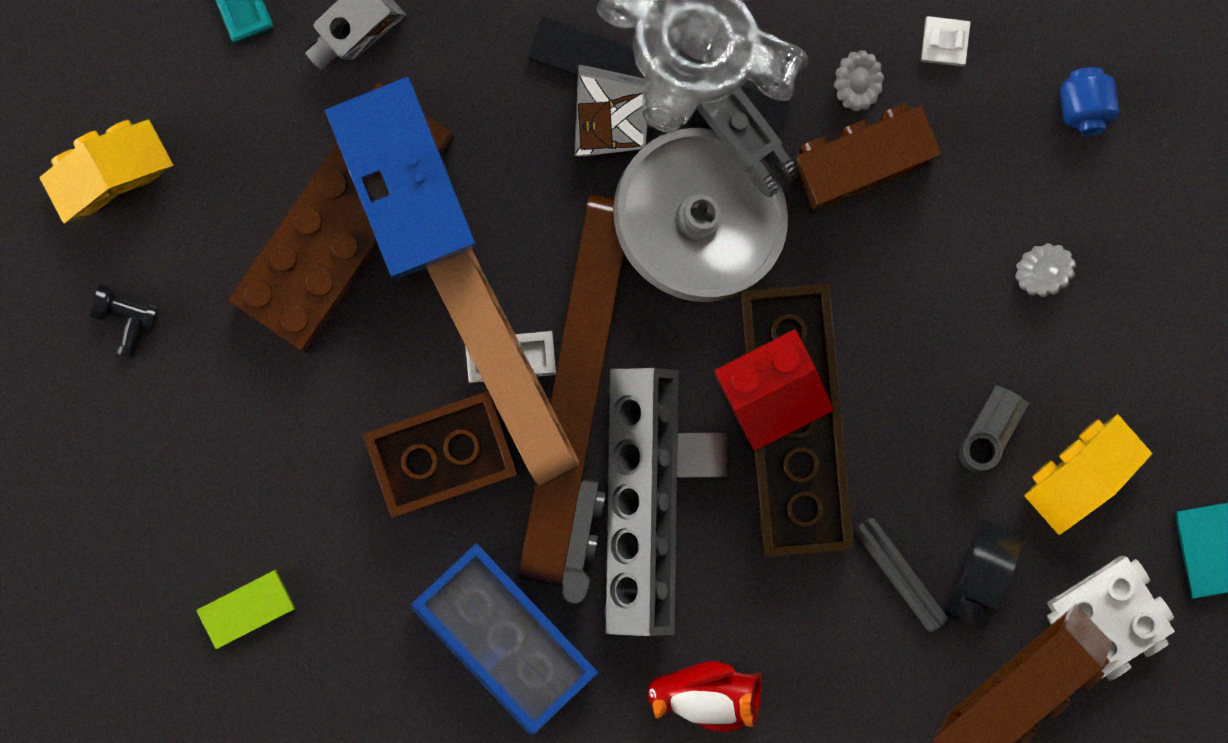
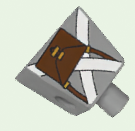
(367, 23)
(608, 112)

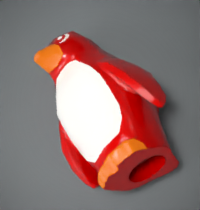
(709, 696)

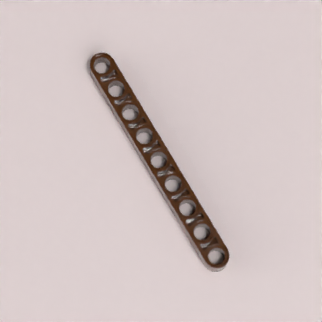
(576, 389)

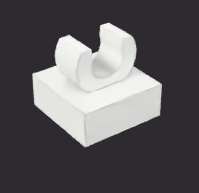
(945, 41)

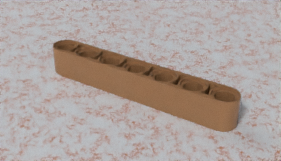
(504, 367)

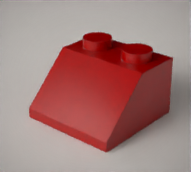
(774, 390)

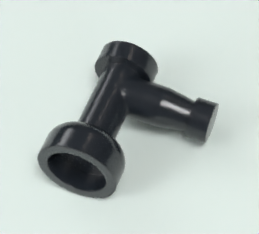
(136, 317)

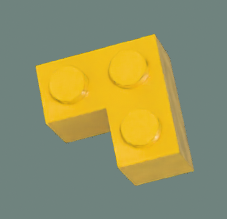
(104, 167)
(1088, 474)

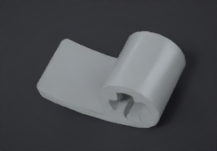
(702, 455)

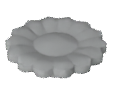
(859, 80)
(1045, 270)

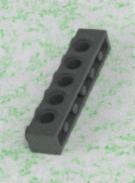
(655, 484)

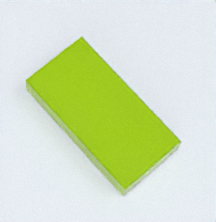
(245, 609)

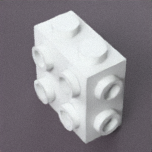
(1122, 610)

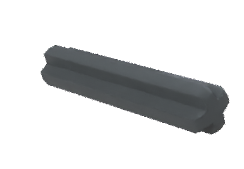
(901, 574)

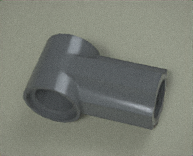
(994, 427)

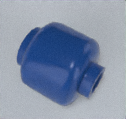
(1089, 100)

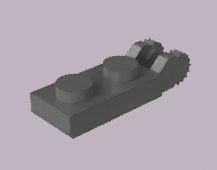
(749, 139)
(582, 544)

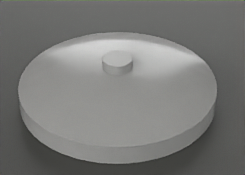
(697, 218)

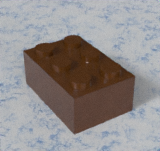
(866, 156)
(441, 454)

